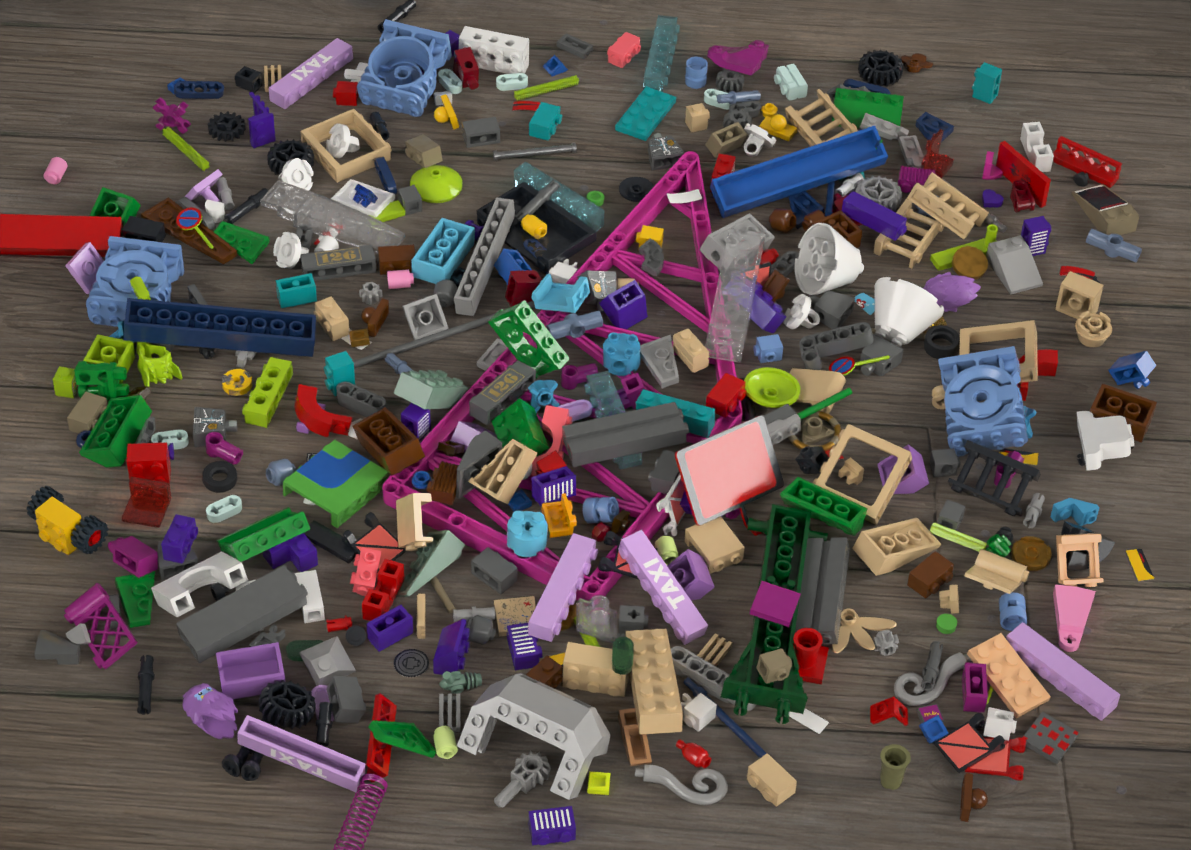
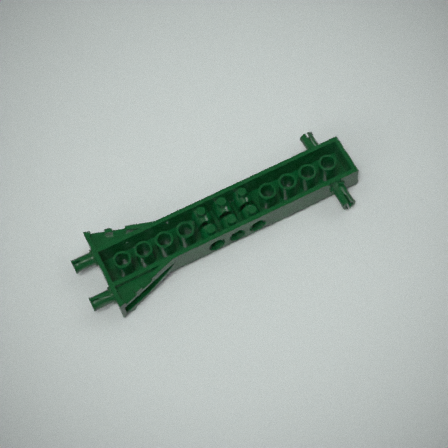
(781, 566)

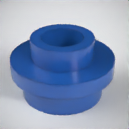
(421, 479)

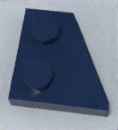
(930, 124)
(801, 205)

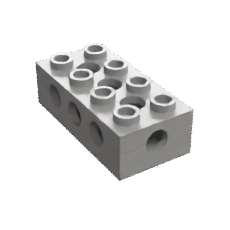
(715, 243)

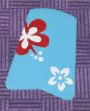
(865, 302)

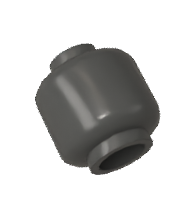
(445, 291)
(480, 629)

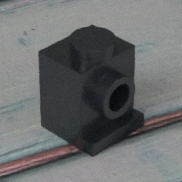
(248, 79)

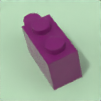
(134, 556)

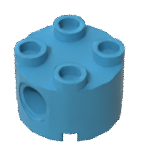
(621, 353)

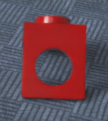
(887, 709)

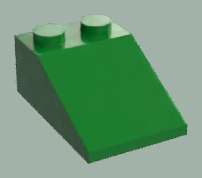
(115, 205)

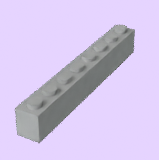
(484, 257)

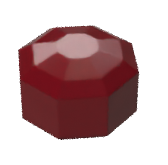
(600, 531)

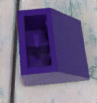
(625, 306)
(451, 648)

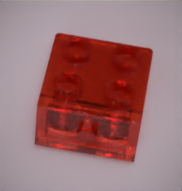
(935, 161)
(147, 502)

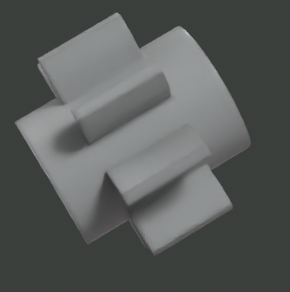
(370, 293)
(886, 642)

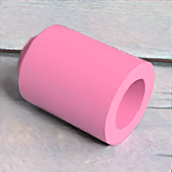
(55, 170)
(400, 279)

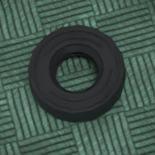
(219, 467)

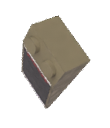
(1107, 210)

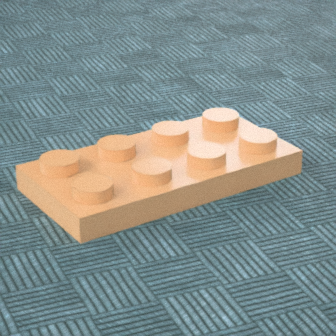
(1009, 675)

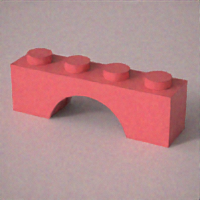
(552, 424)

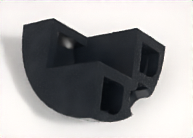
(1079, 559)

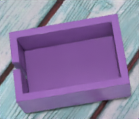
(249, 669)

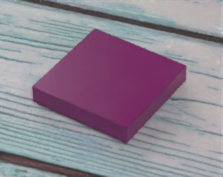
(775, 603)

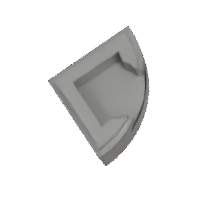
(79, 635)

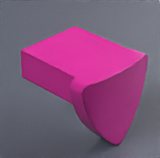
(991, 171)

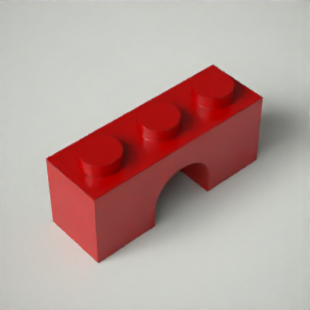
(388, 585)

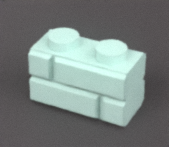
(791, 82)

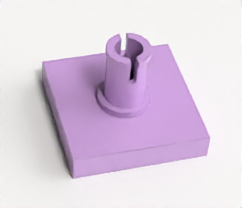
(203, 188)
(85, 266)

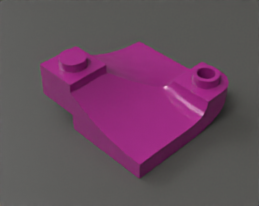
(739, 59)

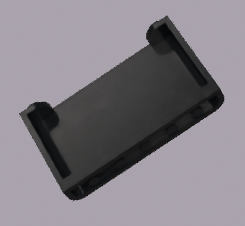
(564, 234)

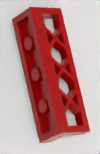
(1073, 161)
(379, 752)

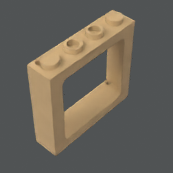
(320, 132)
(1007, 331)
(904, 458)

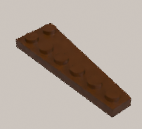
(167, 212)

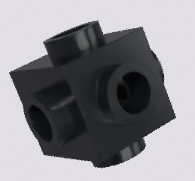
(811, 459)

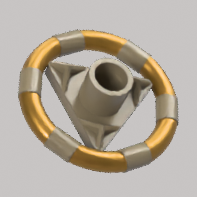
(814, 431)

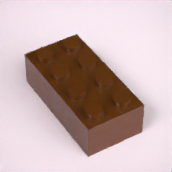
(389, 441)

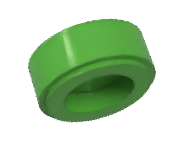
(595, 197)
(946, 623)

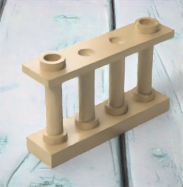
(804, 126)
(951, 207)
(883, 243)

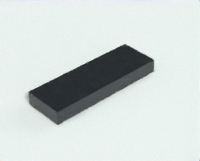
(330, 541)

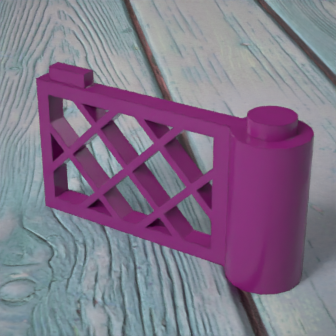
(89, 607)

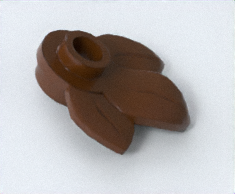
(916, 62)

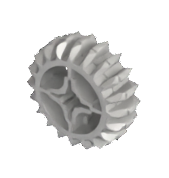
(881, 191)

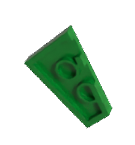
(246, 242)
(136, 598)
(403, 736)

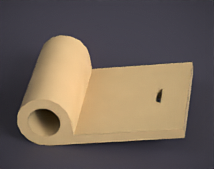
(818, 385)
(997, 572)

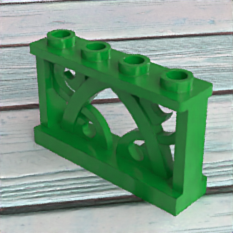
(511, 334)
(264, 534)

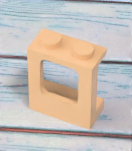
(1079, 542)

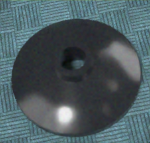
(635, 188)

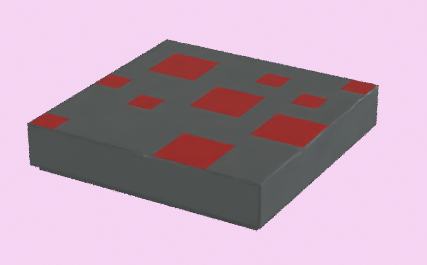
(1050, 737)

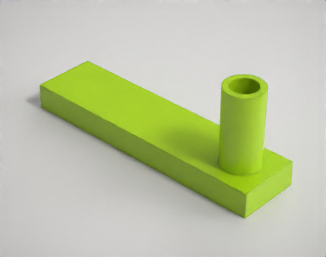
(943, 259)

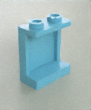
(560, 296)

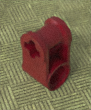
(1021, 196)

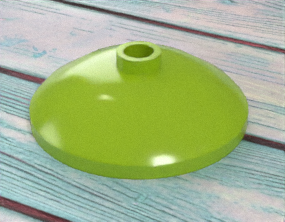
(437, 183)
(772, 387)

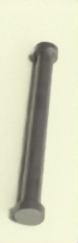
(534, 151)

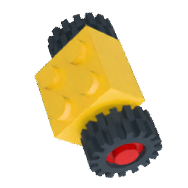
(63, 525)

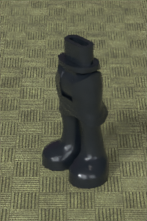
(237, 764)

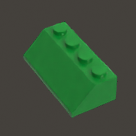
(855, 104)
(116, 429)
(825, 506)

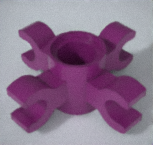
(171, 115)

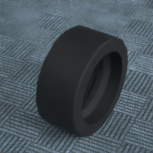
(941, 332)

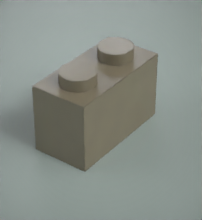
(726, 139)
(423, 151)
(86, 412)

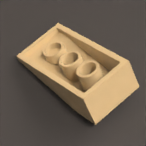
(894, 545)

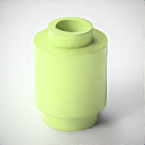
(666, 549)
(445, 742)

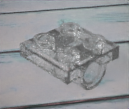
(596, 618)

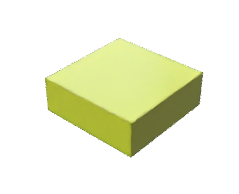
(598, 783)

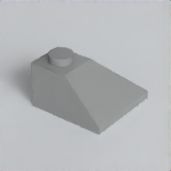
(425, 316)
(327, 660)

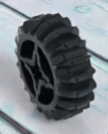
(880, 68)
(286, 151)
(287, 704)

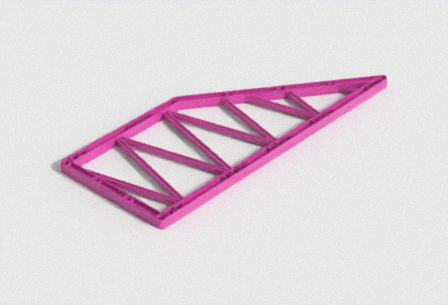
(611, 252)

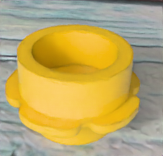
(769, 110)

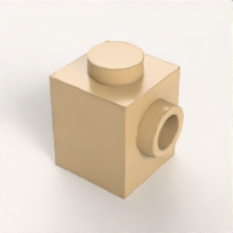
(697, 117)

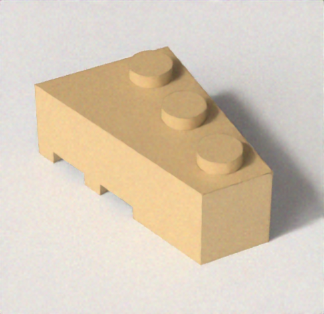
(505, 472)

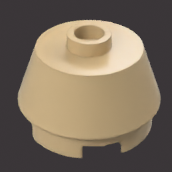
(1093, 328)

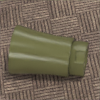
(893, 765)

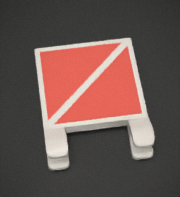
(672, 506)

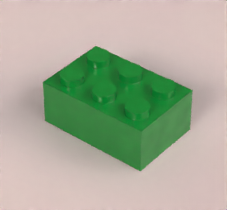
(521, 424)

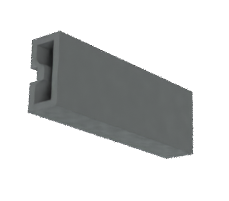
(624, 434)
(823, 587)
(242, 613)

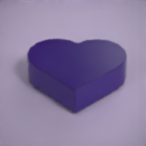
(991, 199)

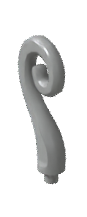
(949, 666)
(659, 775)

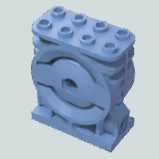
(397, 65)
(127, 258)
(986, 377)

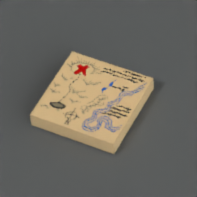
(513, 612)

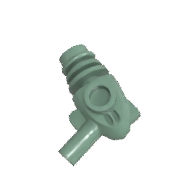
(456, 681)

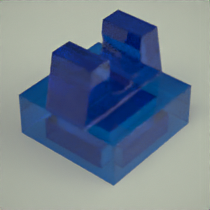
(365, 194)

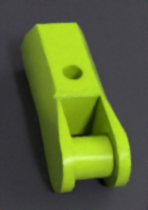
(139, 288)

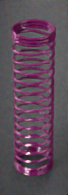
(373, 791)

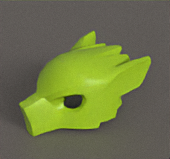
(156, 368)

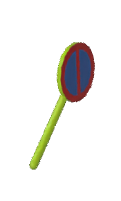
(190, 219)
(847, 364)

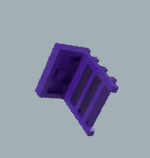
(261, 124)

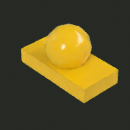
(446, 112)
(778, 127)

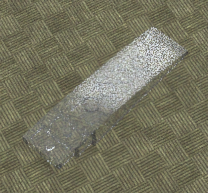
(329, 217)
(735, 294)

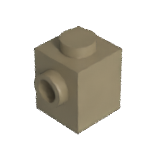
(774, 666)

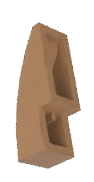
(635, 744)

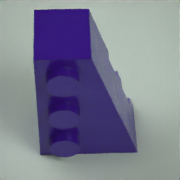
(766, 312)

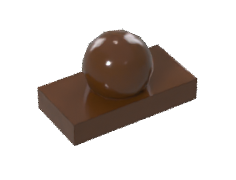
(776, 285)
(375, 317)
(971, 798)

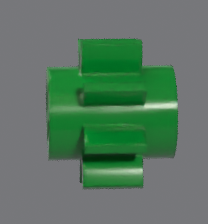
(999, 545)

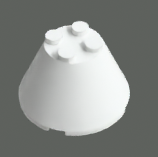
(826, 260)
(903, 310)

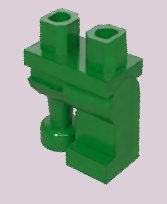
(103, 375)

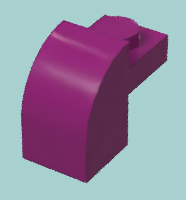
(632, 389)

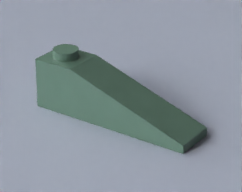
(431, 560)

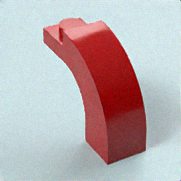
(1047, 366)
(315, 417)

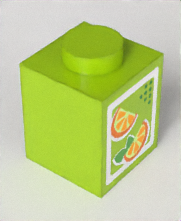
(65, 382)

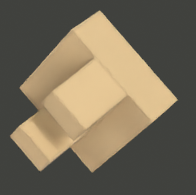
(852, 471)
(950, 599)

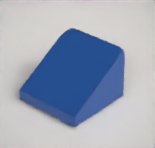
(554, 66)

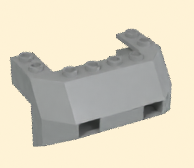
(546, 715)

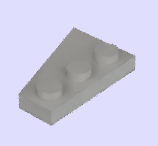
(660, 360)

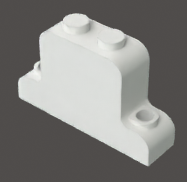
(1103, 438)

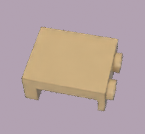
(410, 521)
(716, 544)

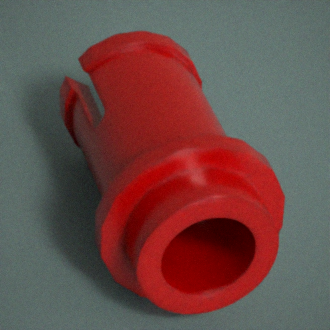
(339, 624)

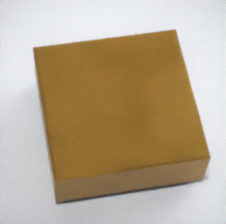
(359, 337)

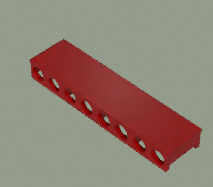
(55, 234)

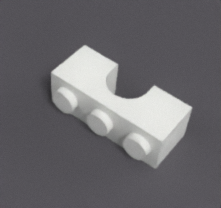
(1032, 141)

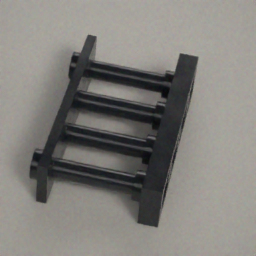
(1009, 466)

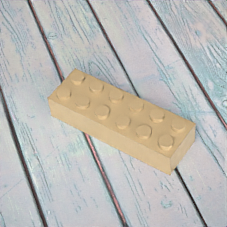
(654, 683)

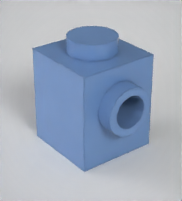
(768, 348)

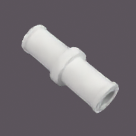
(849, 185)

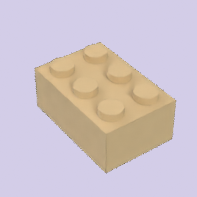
(591, 670)

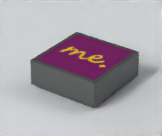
(928, 712)

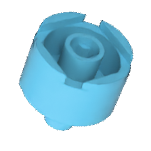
(527, 533)

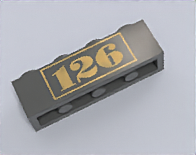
(339, 262)
(502, 392)

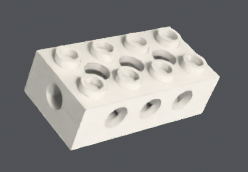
(496, 50)

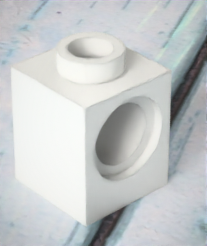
(999, 723)

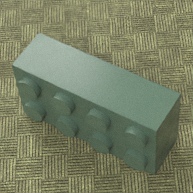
(430, 389)

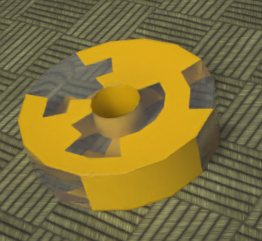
(237, 382)

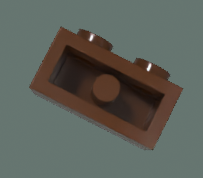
(547, 672)

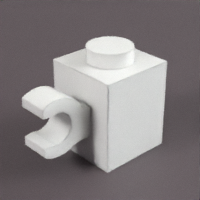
(562, 271)
(698, 711)

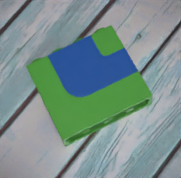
(337, 481)

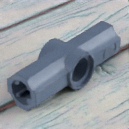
(1113, 245)
(575, 325)

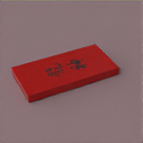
(1019, 168)

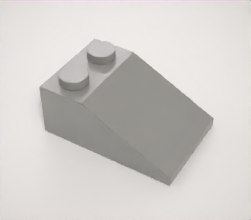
(1014, 264)

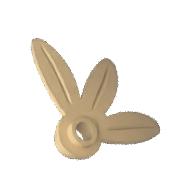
(855, 627)

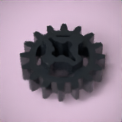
(226, 126)

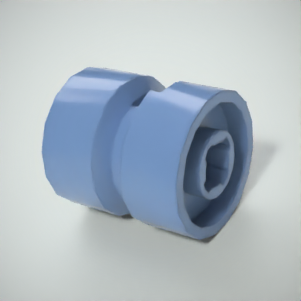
(696, 72)
(600, 509)
(1012, 610)

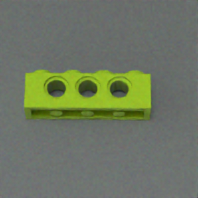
(268, 392)

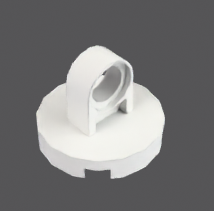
(757, 137)
(341, 141)
(297, 173)
(288, 250)
(799, 313)

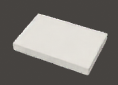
(347, 192)

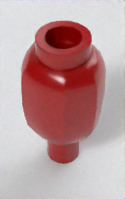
(769, 255)
(694, 754)

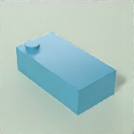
(443, 251)

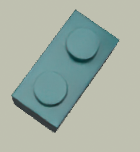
(986, 82)
(545, 121)
(296, 290)
(338, 369)

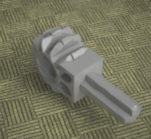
(523, 777)

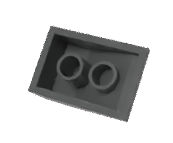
(478, 454)

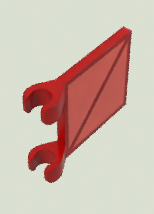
(998, 762)

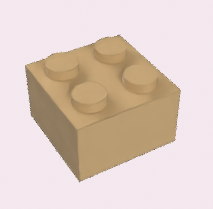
(1078, 295)

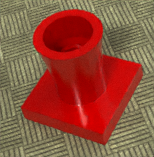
(810, 655)

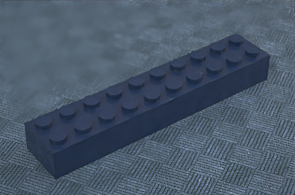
(219, 327)

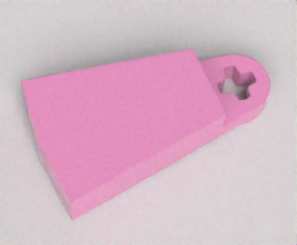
(1071, 611)

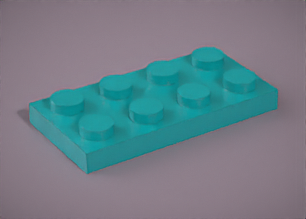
(645, 113)

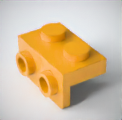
(559, 517)

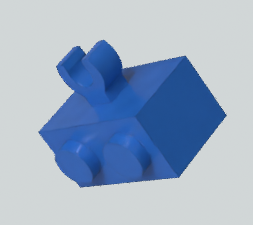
(510, 261)
(1133, 368)

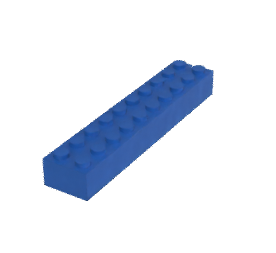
(798, 171)

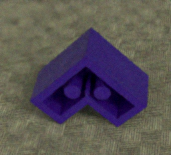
(297, 550)

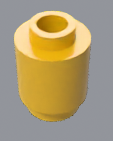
(534, 226)

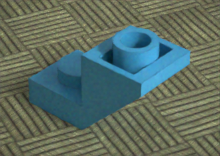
(1081, 511)

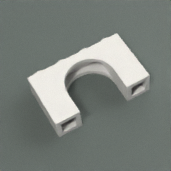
(175, 592)
(314, 609)

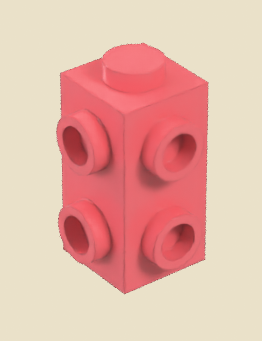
(623, 49)
(366, 573)

